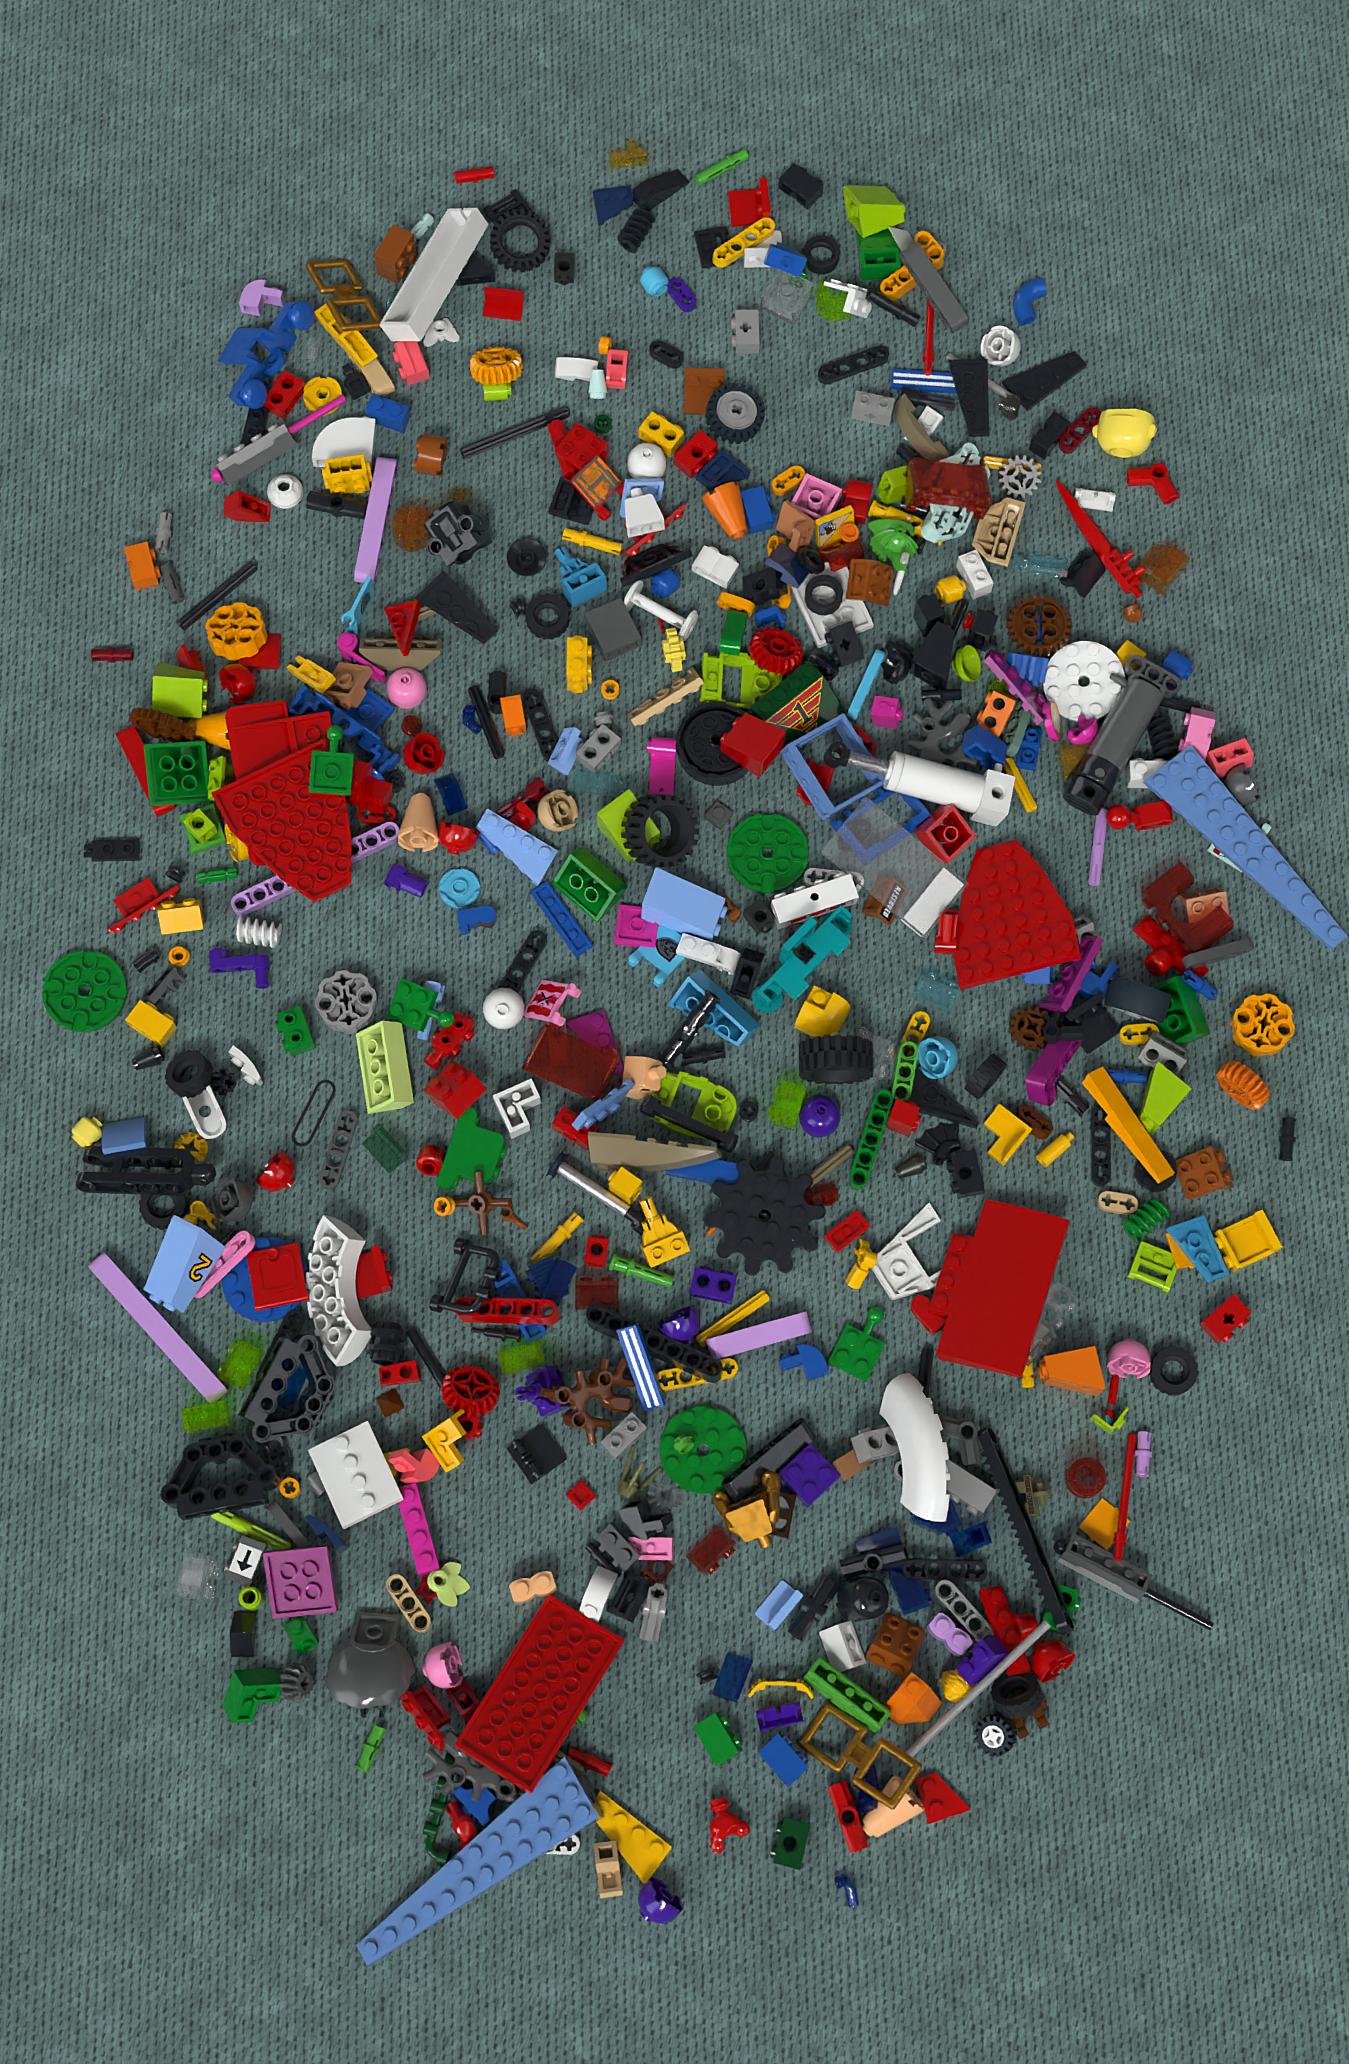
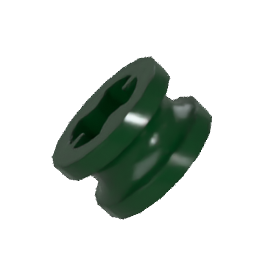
(602, 418)

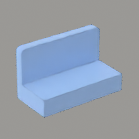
(565, 750)
(778, 1605)

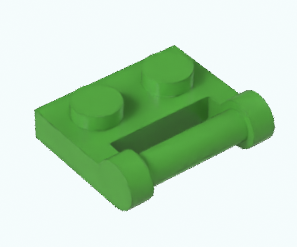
(216, 840)

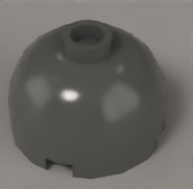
(1241, 786)
(231, 1200)

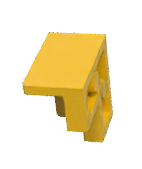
(1011, 1133)
(441, 1440)

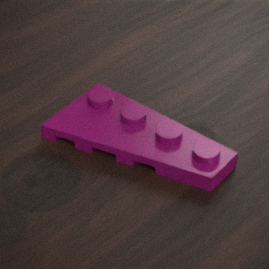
(1071, 978)

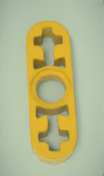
(923, 1028)

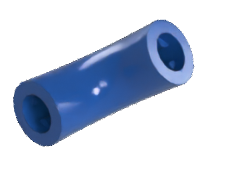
(1024, 298)

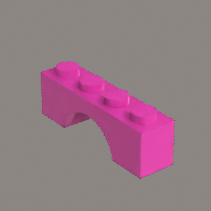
(418, 1530)

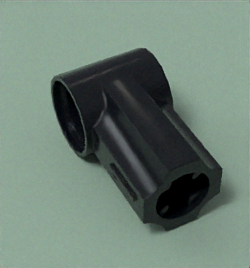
(496, 690)

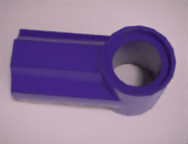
(403, 880)

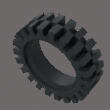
(530, 221)

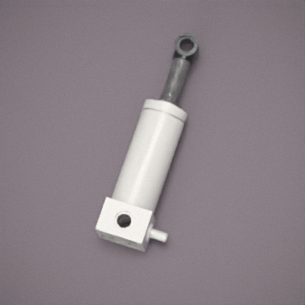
(983, 795)

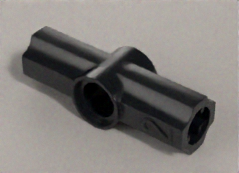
(326, 502)
(887, 1558)
(813, 1609)

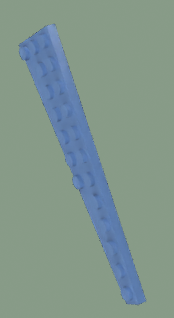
(1209, 807)
(510, 1842)

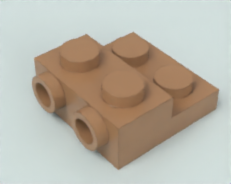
(349, 685)

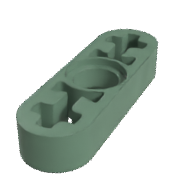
(1016, 729)

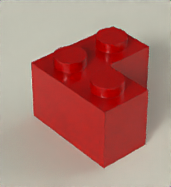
(369, 791)

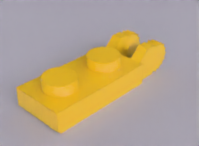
(312, 674)

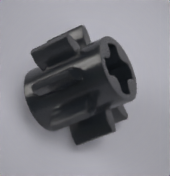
(223, 1082)

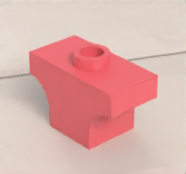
(617, 368)

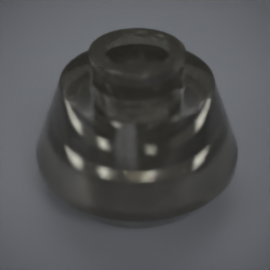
(1010, 406)

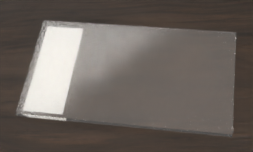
(894, 867)

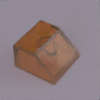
(1162, 567)

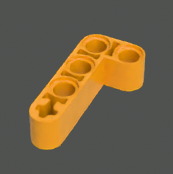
(893, 286)

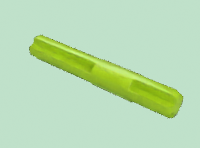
(252, 1530)

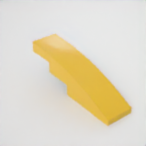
(350, 341)

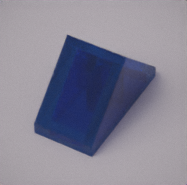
(450, 794)
(971, 1539)

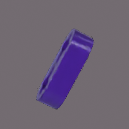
(684, 292)

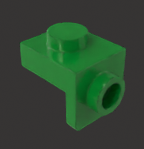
(300, 1635)

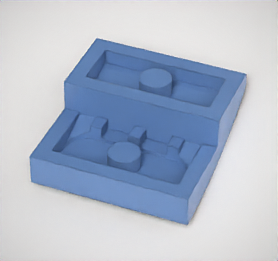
(124, 1135)

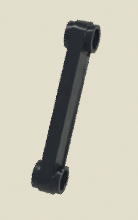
(725, 1140)

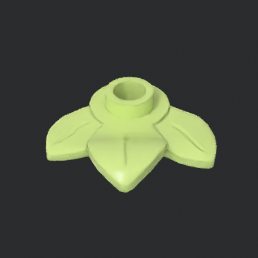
(451, 1583)

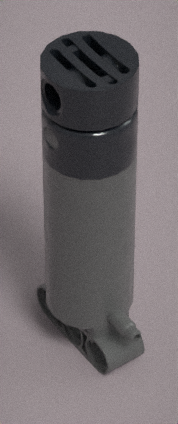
(1119, 734)

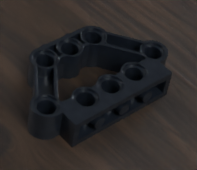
(314, 1370)
(188, 1471)

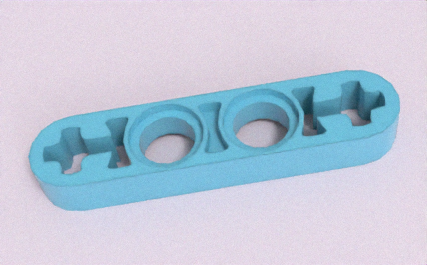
(866, 684)

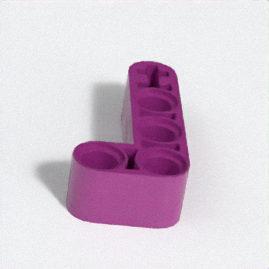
(1047, 1069)

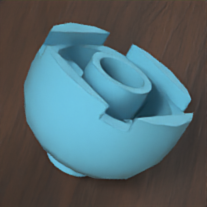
(937, 1057)

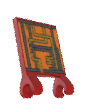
(596, 484)

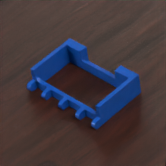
(913, 802)

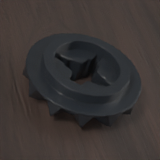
(811, 560)

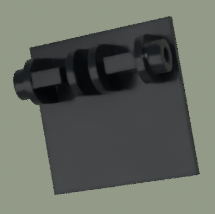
(536, 1454)

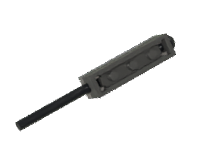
(1116, 1575)

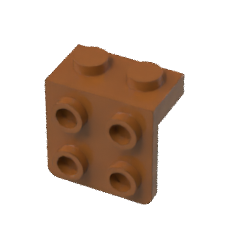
(1204, 1172)
(895, 1645)

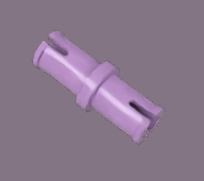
(1143, 1454)

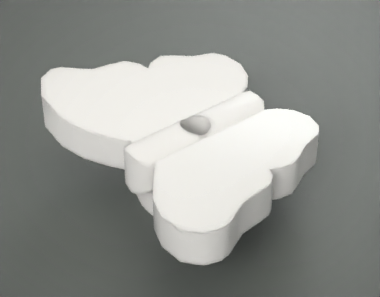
(439, 331)

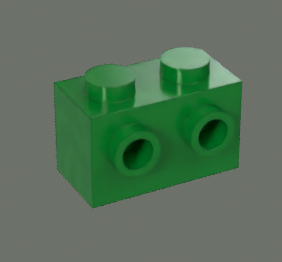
(295, 1030)
(718, 1738)

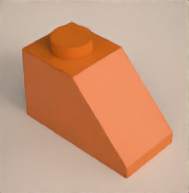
(513, 715)

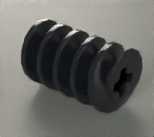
(635, 230)
(1160, 737)

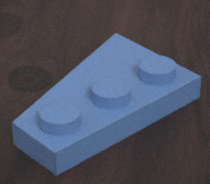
(601, 1108)

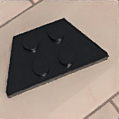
(652, 561)

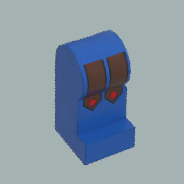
(476, 917)

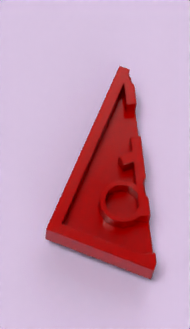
(403, 621)

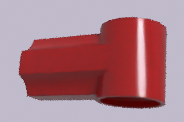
(946, 937)

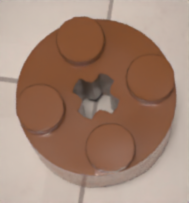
(431, 454)

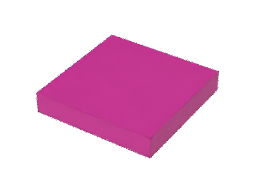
(632, 929)

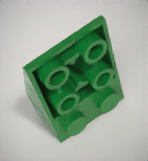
(877, 255)

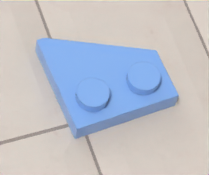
(648, 485)

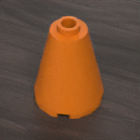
(727, 509)

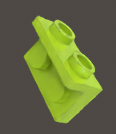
(220, 775)

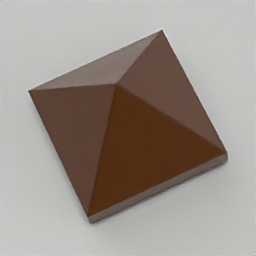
(389, 1403)

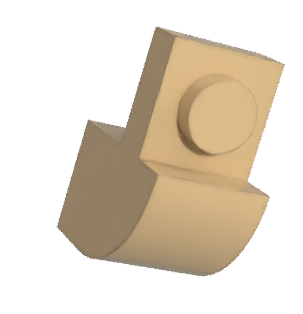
(608, 1869)

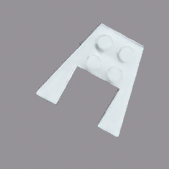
(897, 1265)

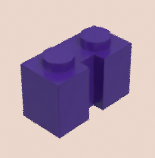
(987, 1654)

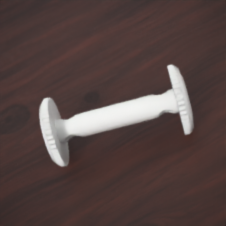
(685, 625)

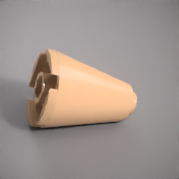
(419, 825)
(884, 1819)

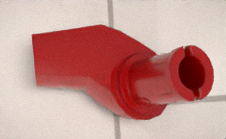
(462, 1824)

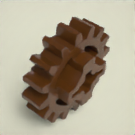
(1027, 1020)

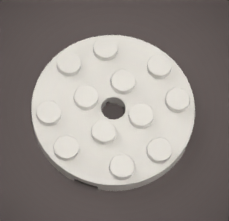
(1071, 664)

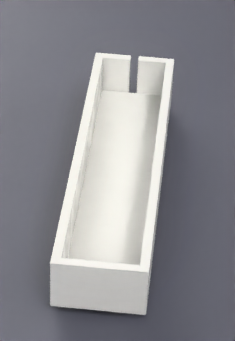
(434, 274)

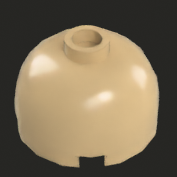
(557, 811)

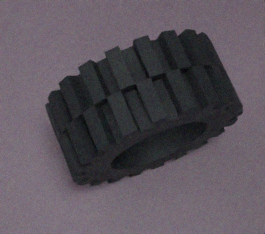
(681, 830)
(836, 1059)

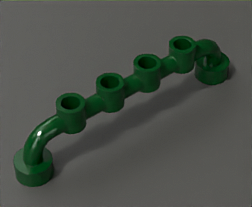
(432, 1828)

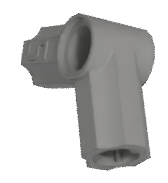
(653, 1612)

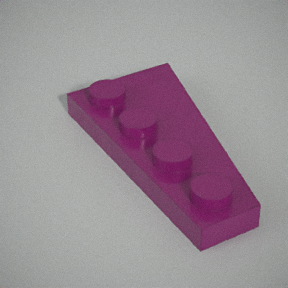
(1016, 685)

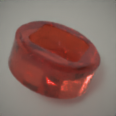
(411, 725)

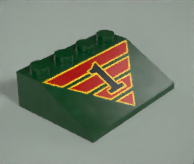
(798, 703)

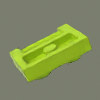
(1156, 1260)

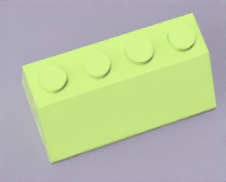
(384, 1067)

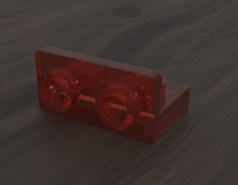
(841, 552)
(596, 1293)
(711, 1551)

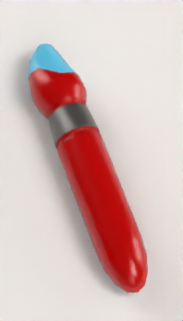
(1112, 1397)

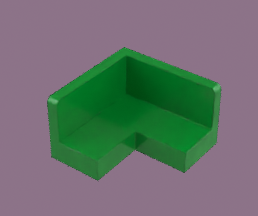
(248, 1689)

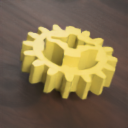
(673, 649)

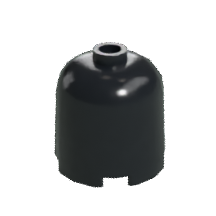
(862, 1598)

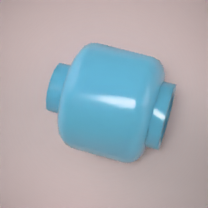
(654, 281)

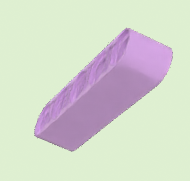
(759, 1335)

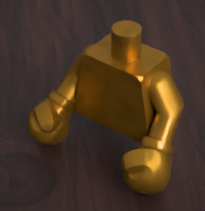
(753, 1516)

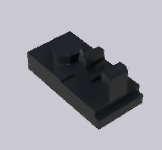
(157, 991)

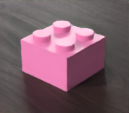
(816, 497)

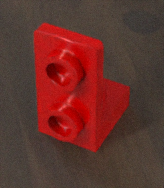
(524, 817)

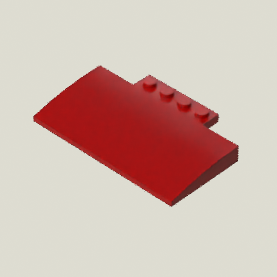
(997, 1287)

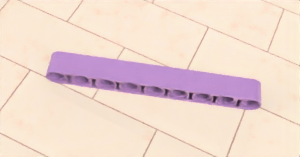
(267, 886)
(157, 1328)

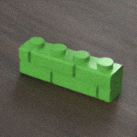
(847, 1695)

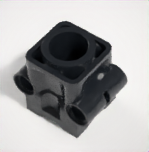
(456, 533)

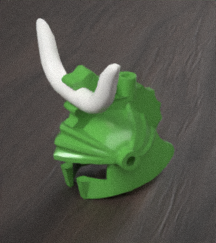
(893, 543)

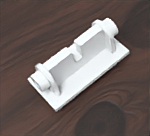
(1095, 499)

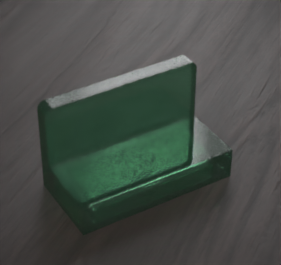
(385, 1149)

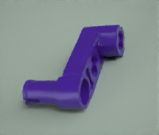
(222, 963)

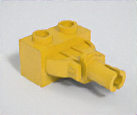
(661, 1240)

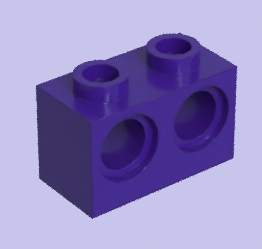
(712, 1291)

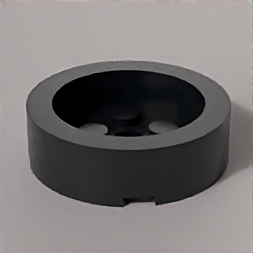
(694, 747)

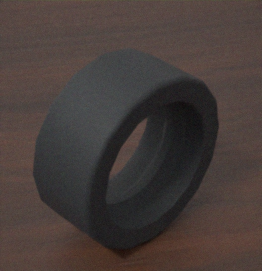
(822, 241)
(823, 609)

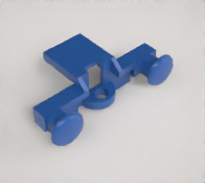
(251, 386)
(363, 721)

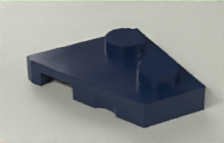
(611, 202)
(720, 471)

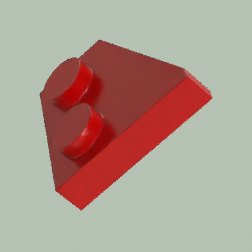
(938, 1798)

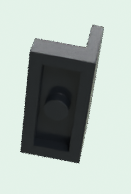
(1084, 573)

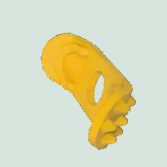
(760, 1684)

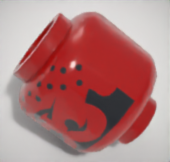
(430, 1160)

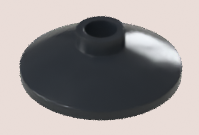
(526, 549)

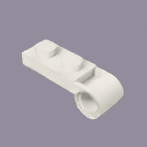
(708, 953)

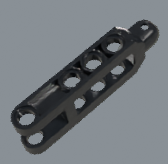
(115, 1182)

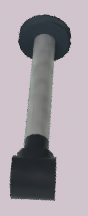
(560, 1166)

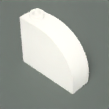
(345, 439)

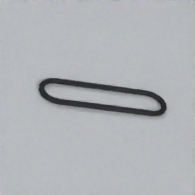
(321, 1117)

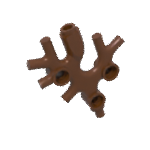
(599, 1387)

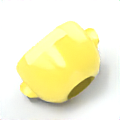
(1125, 432)

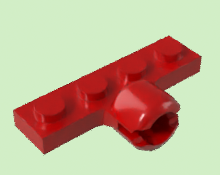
(1166, 950)
(1008, 1627)

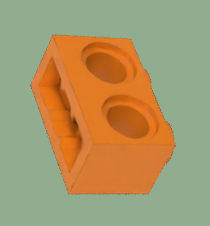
(1000, 714)

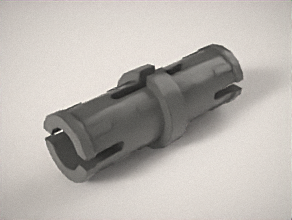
(171, 584)

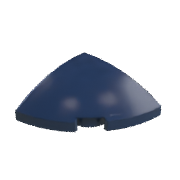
(879, 1541)

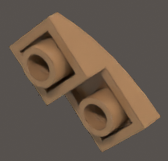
(849, 1466)

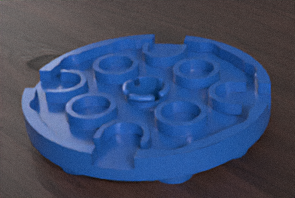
(239, 1292)

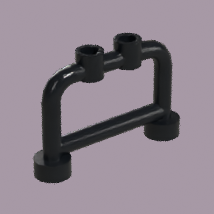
(484, 1292)

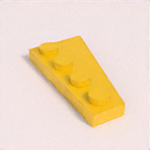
(634, 1840)

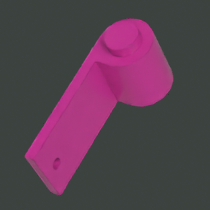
(349, 650)
(662, 765)

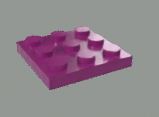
(300, 1581)

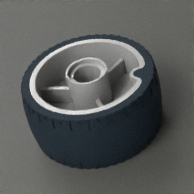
(1137, 1000)

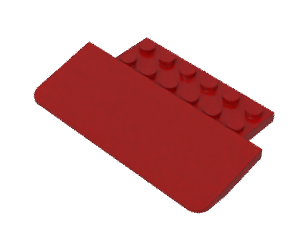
(266, 734)

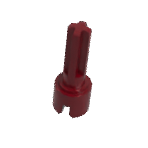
(534, 792)

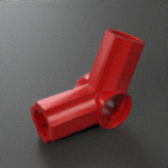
(1162, 485)

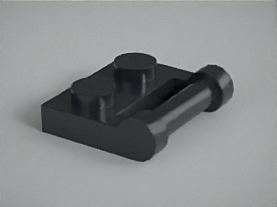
(519, 204)
(706, 244)
(630, 1597)

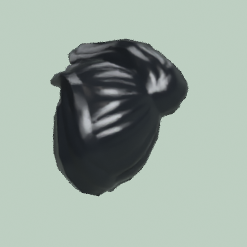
(897, 663)

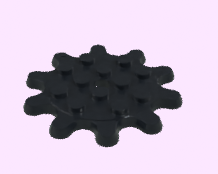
(771, 1192)

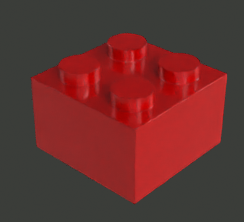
(945, 833)
(454, 1089)

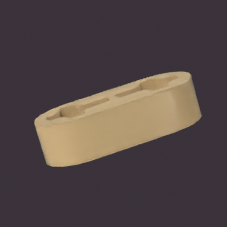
(1117, 1208)

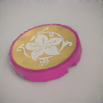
(1053, 721)

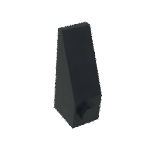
(658, 189)

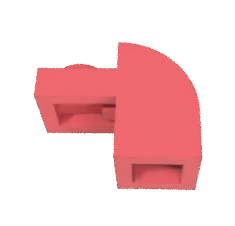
(416, 1467)

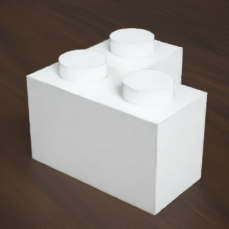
(512, 1104)

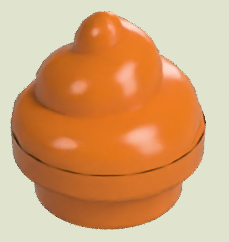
(849, 532)

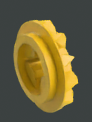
(199, 1144)

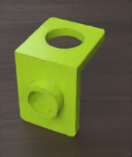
(1105, 1426)

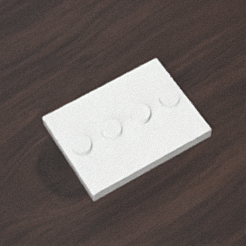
(848, 609)
(355, 1475)

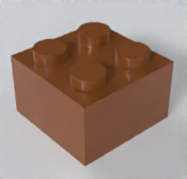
(395, 254)

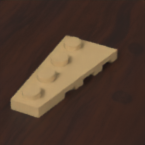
(665, 697)

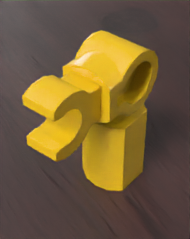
(200, 1211)
(866, 1260)

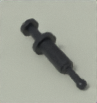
(495, 1333)

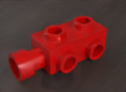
(456, 1037)

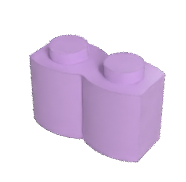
(944, 1630)

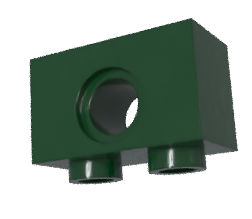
(794, 1857)

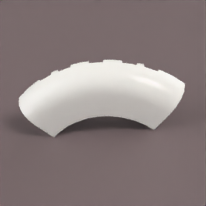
(333, 1291)
(920, 1447)

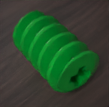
(1144, 1218)

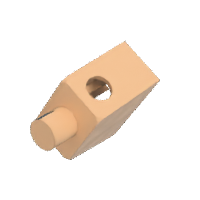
(644, 1073)

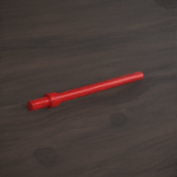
(928, 354)
(1120, 1536)

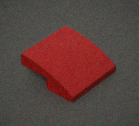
(267, 657)

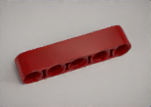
(134, 751)
(516, 1315)

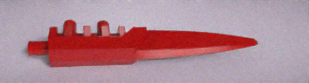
(1106, 552)

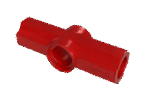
(557, 432)
(852, 1832)

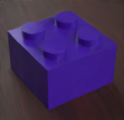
(809, 1475)

